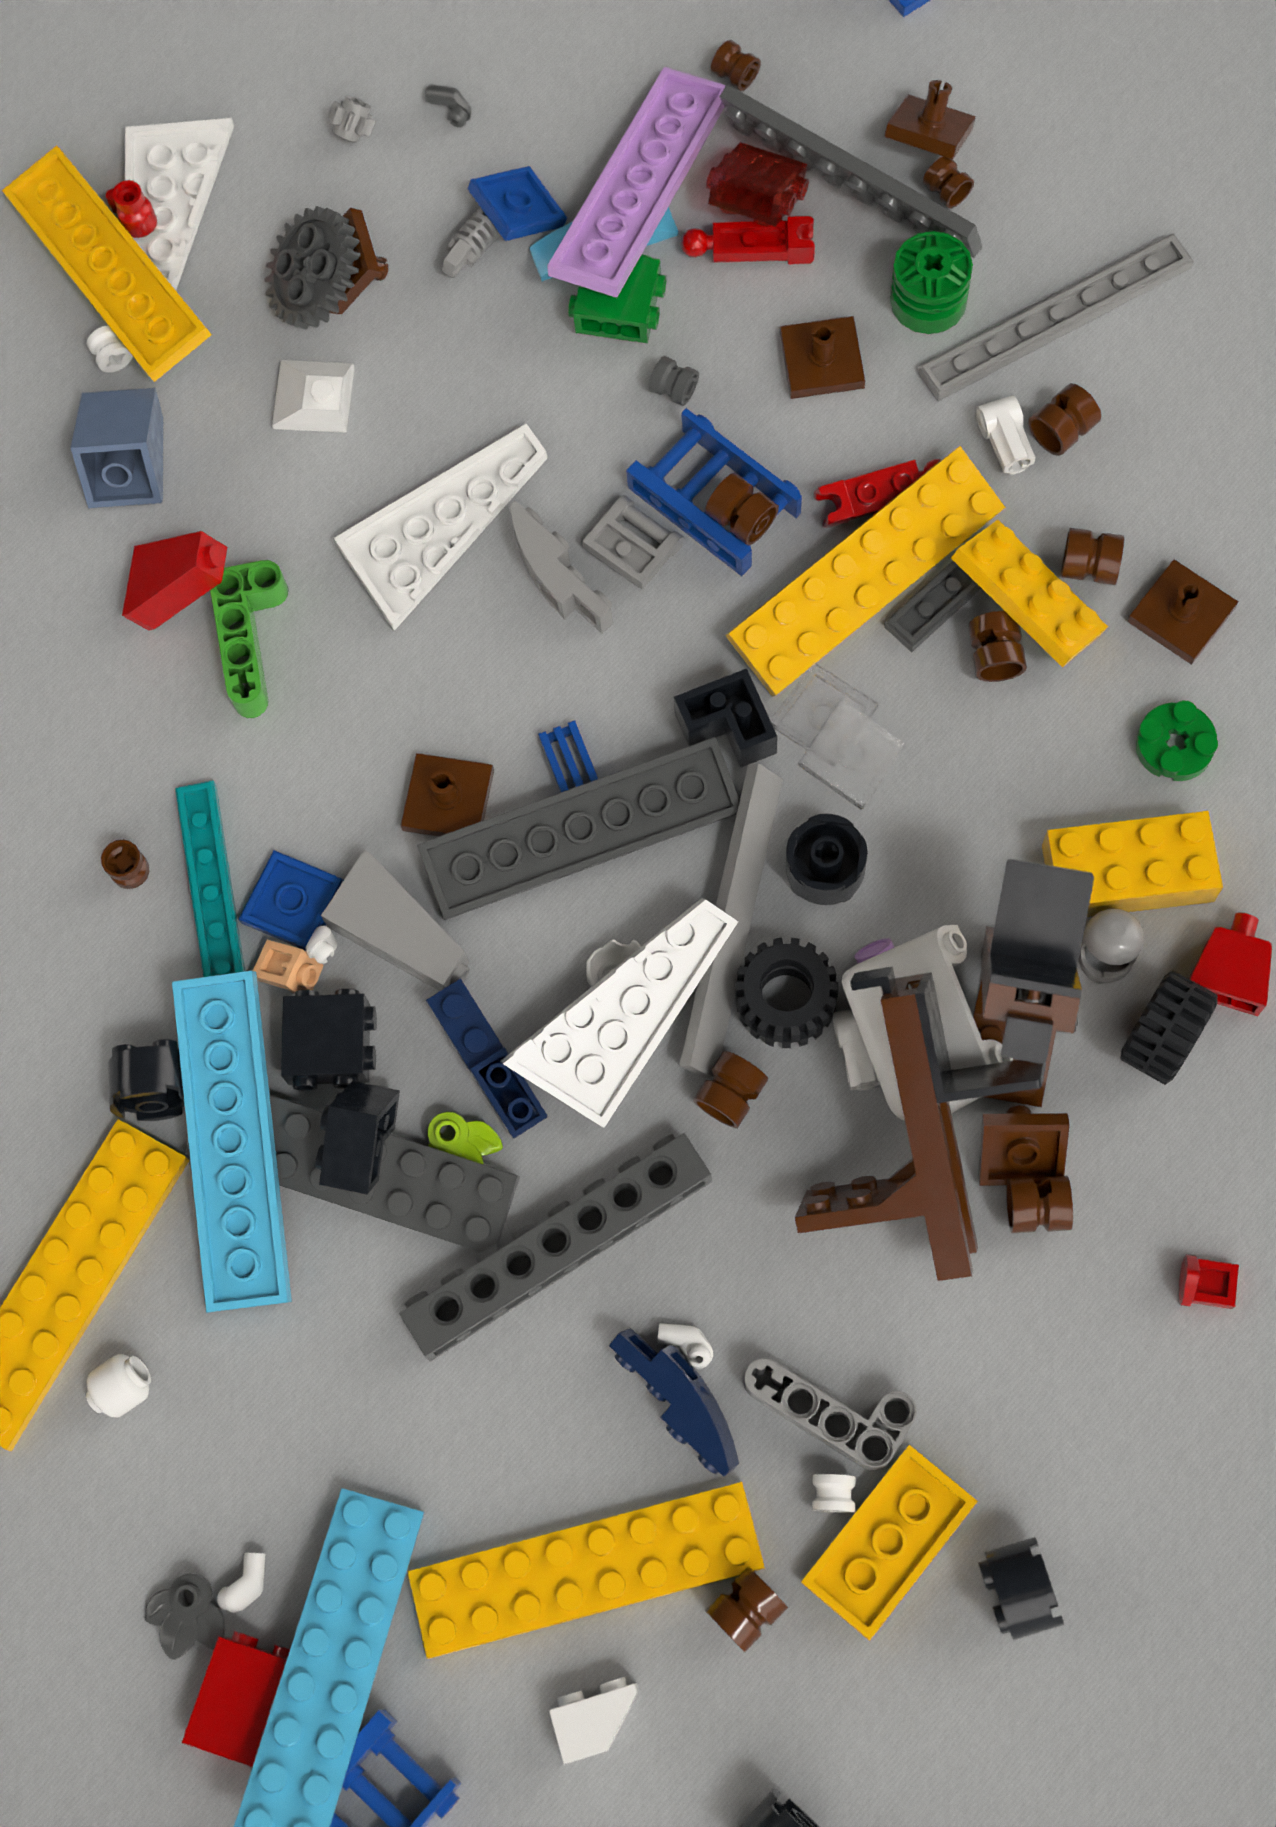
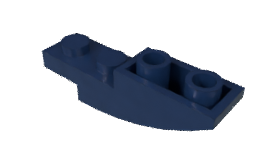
(482, 1055)
(693, 1411)

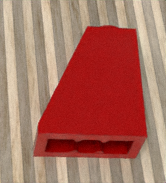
(171, 576)

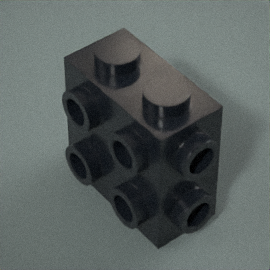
(327, 1039)

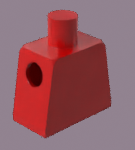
(1236, 966)

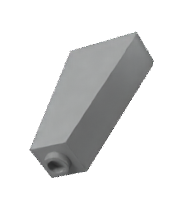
(390, 923)

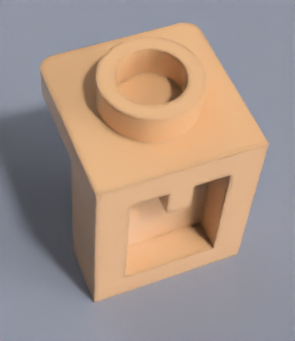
(287, 967)

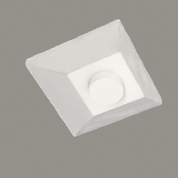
(313, 396)

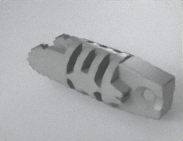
(469, 243)

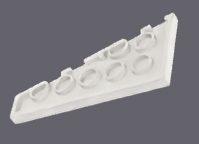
(421, 535)

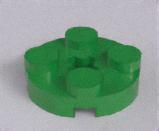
(1178, 719)

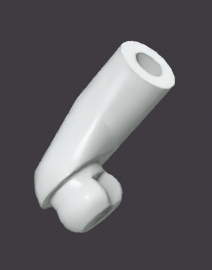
(690, 1340)

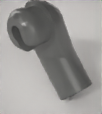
(459, 108)

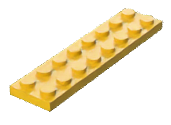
(106, 263)
(865, 571)
(78, 1267)
(585, 1570)

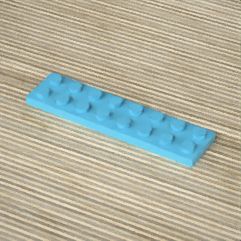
(231, 1142)
(331, 1665)

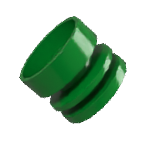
(931, 282)

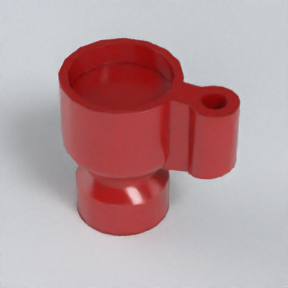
(132, 208)

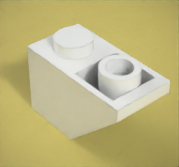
(591, 1724)

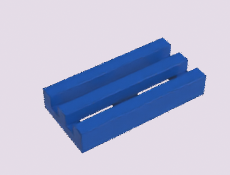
(559, 734)

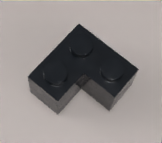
(728, 708)
(355, 1136)

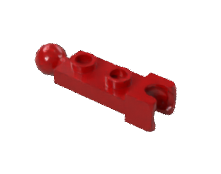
(754, 242)
(868, 492)

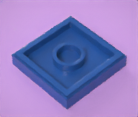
(517, 203)
(289, 900)

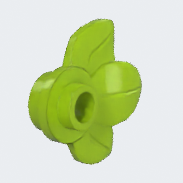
(471, 1140)

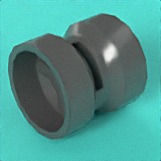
(674, 380)

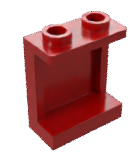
(236, 1698)

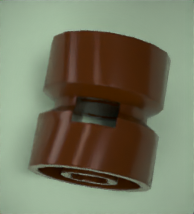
(1061, 422)
(746, 512)
(1092, 556)
(997, 647)
(729, 1091)
(1039, 1204)
(746, 1609)

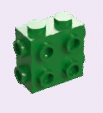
(628, 315)

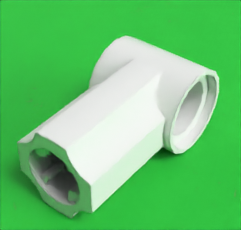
(1003, 425)
(857, 1061)

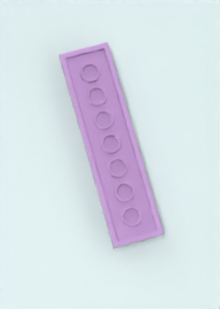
(638, 183)

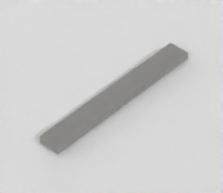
(1055, 317)
(737, 899)

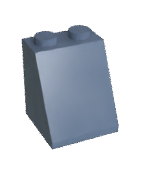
(119, 447)

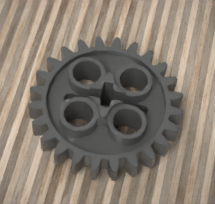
(312, 267)

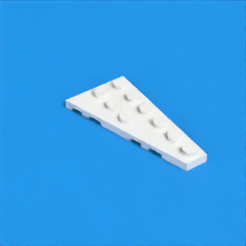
(176, 174)
(609, 1032)

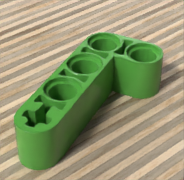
(244, 640)

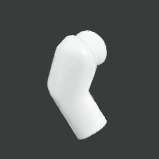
(321, 944)
(246, 1588)

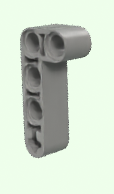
(825, 1406)

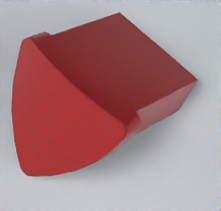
(1208, 1283)

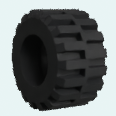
(793, 961)
(1169, 1027)

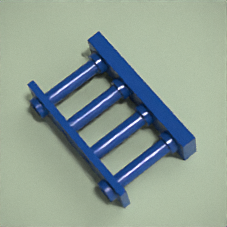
(678, 504)
(379, 1739)

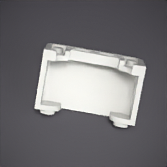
(935, 953)

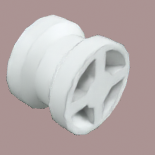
(110, 351)
(833, 1493)

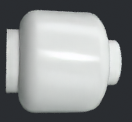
(118, 1385)

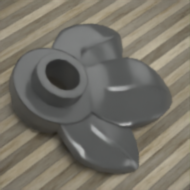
(185, 1622)

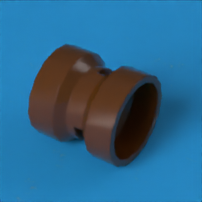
(735, 65)
(948, 182)
(120, 857)

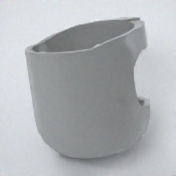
(1114, 939)

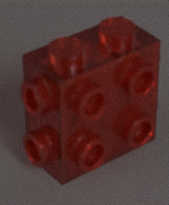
(757, 184)

